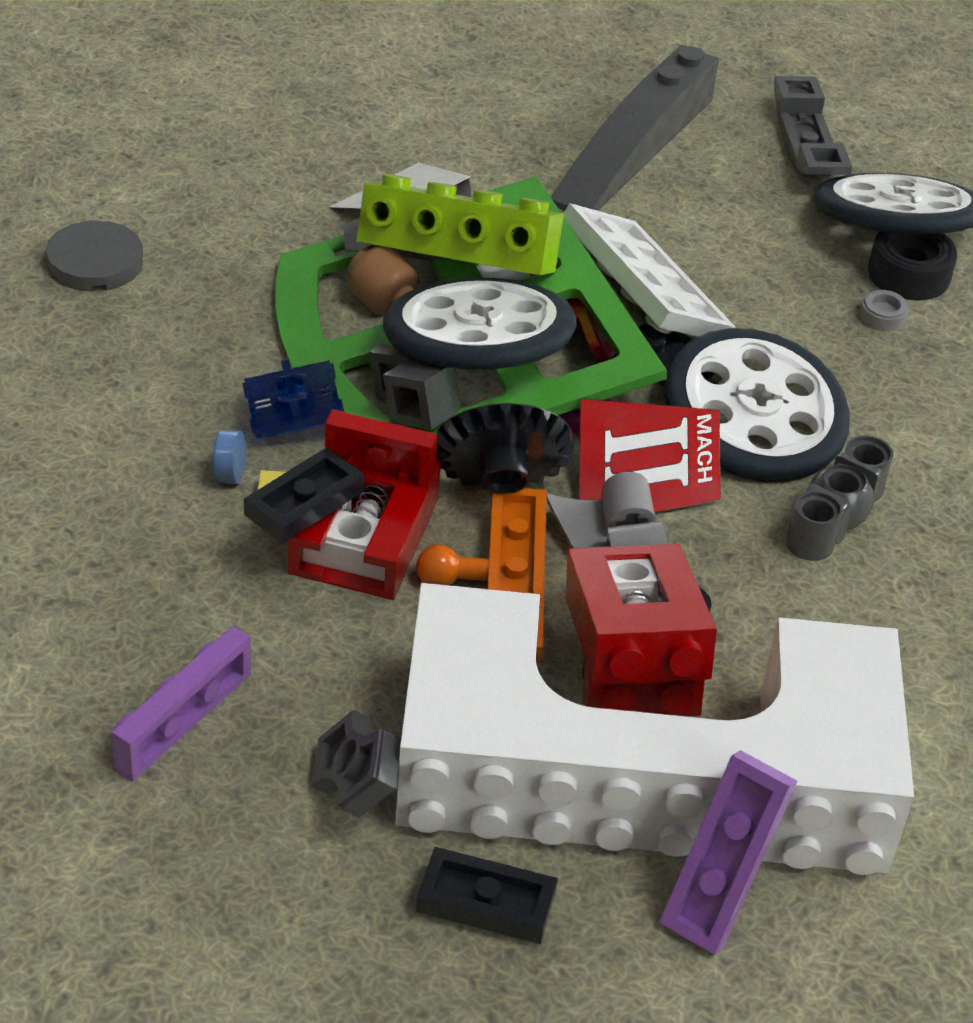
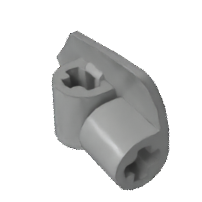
(619, 519)

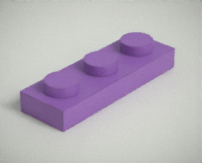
(180, 703)
(727, 851)

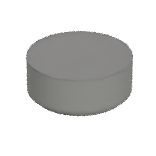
(884, 310)

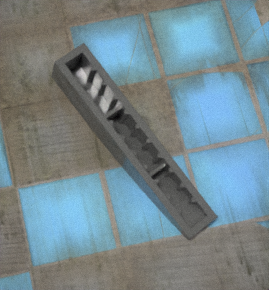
(640, 128)

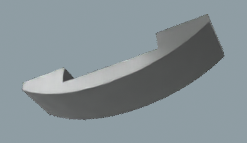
(804, 128)

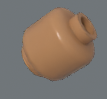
(380, 277)

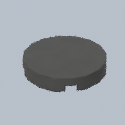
(94, 255)

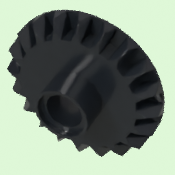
(504, 446)

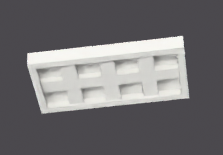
(645, 273)

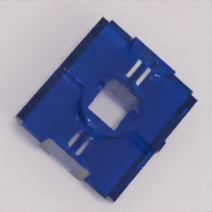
(291, 399)

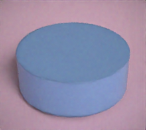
(229, 457)

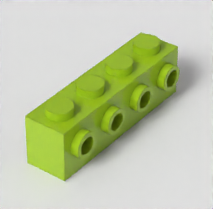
(460, 226)

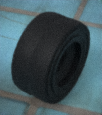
(912, 264)

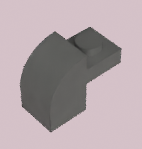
(414, 390)

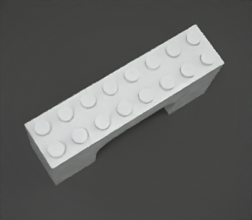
(512, 758)

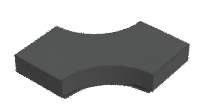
(357, 763)

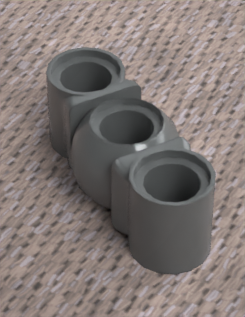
(839, 498)

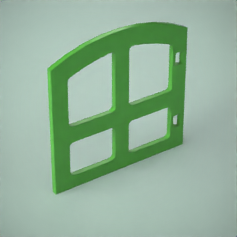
(524, 384)

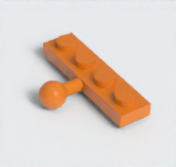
(515, 552)

